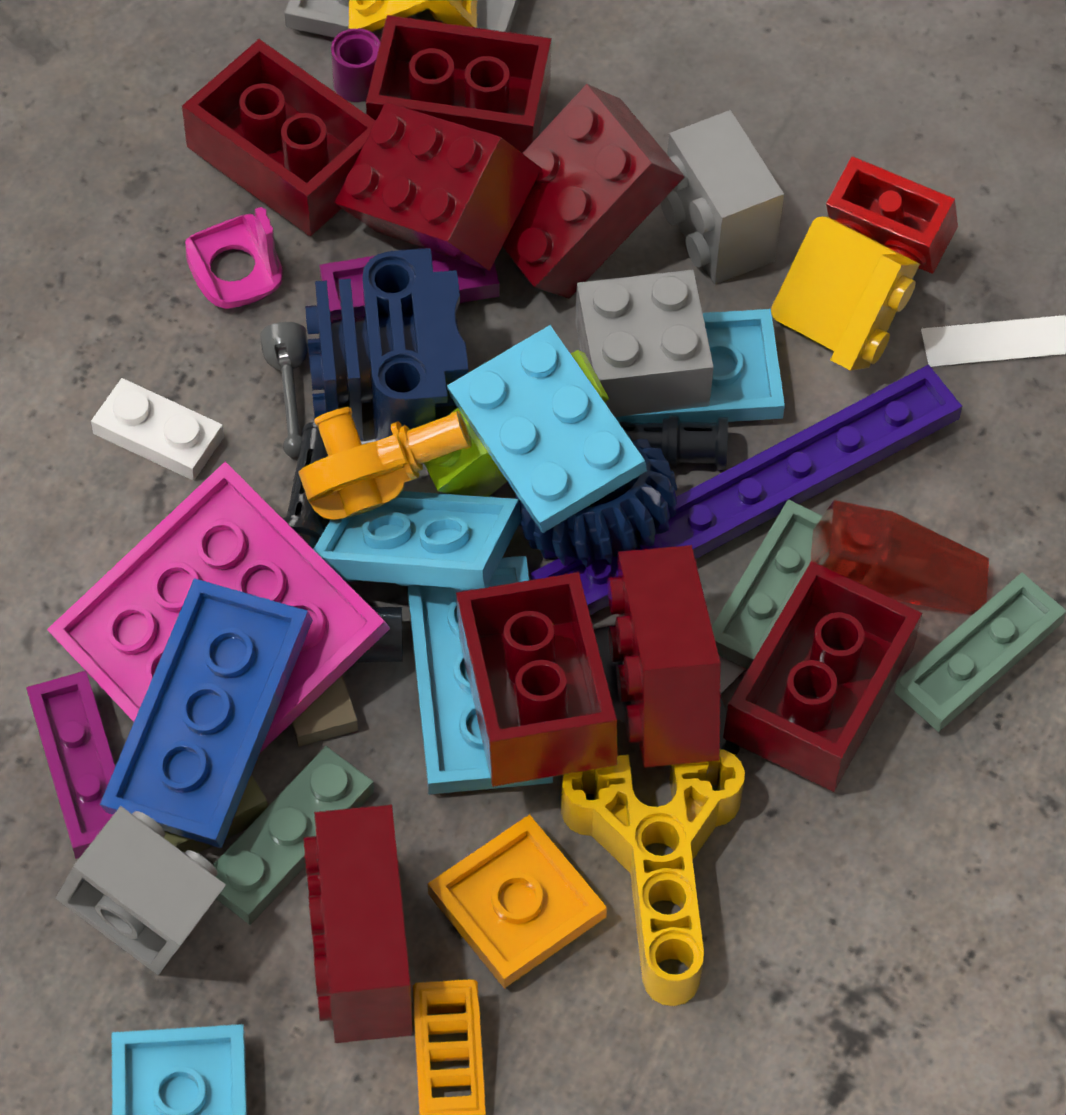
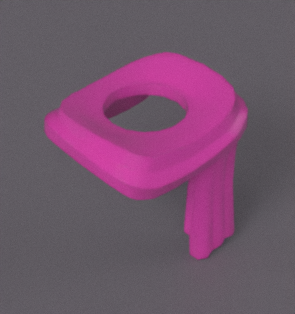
(240, 233)

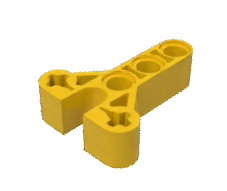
(683, 824)

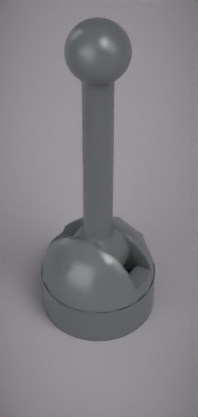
(284, 349)

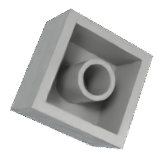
(727, 199)
(646, 341)
(140, 888)

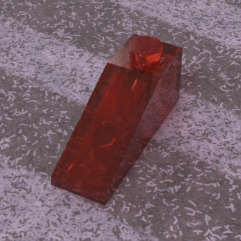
(900, 558)

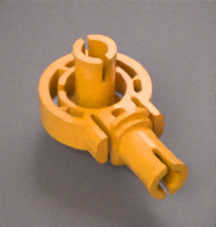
(371, 474)

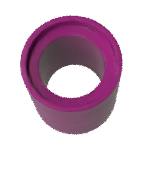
(353, 63)

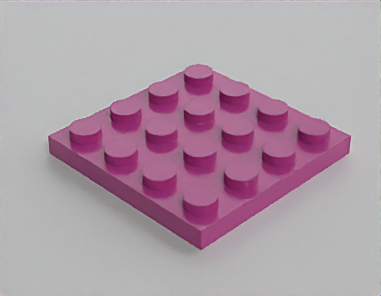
(229, 540)

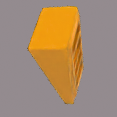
(448, 998)

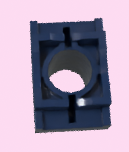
(395, 353)

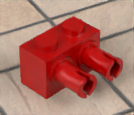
(894, 212)

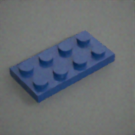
(207, 711)

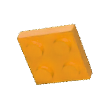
(517, 901)

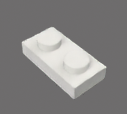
(157, 429)

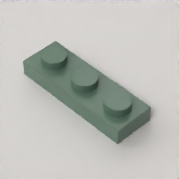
(766, 585)
(980, 652)
(273, 846)

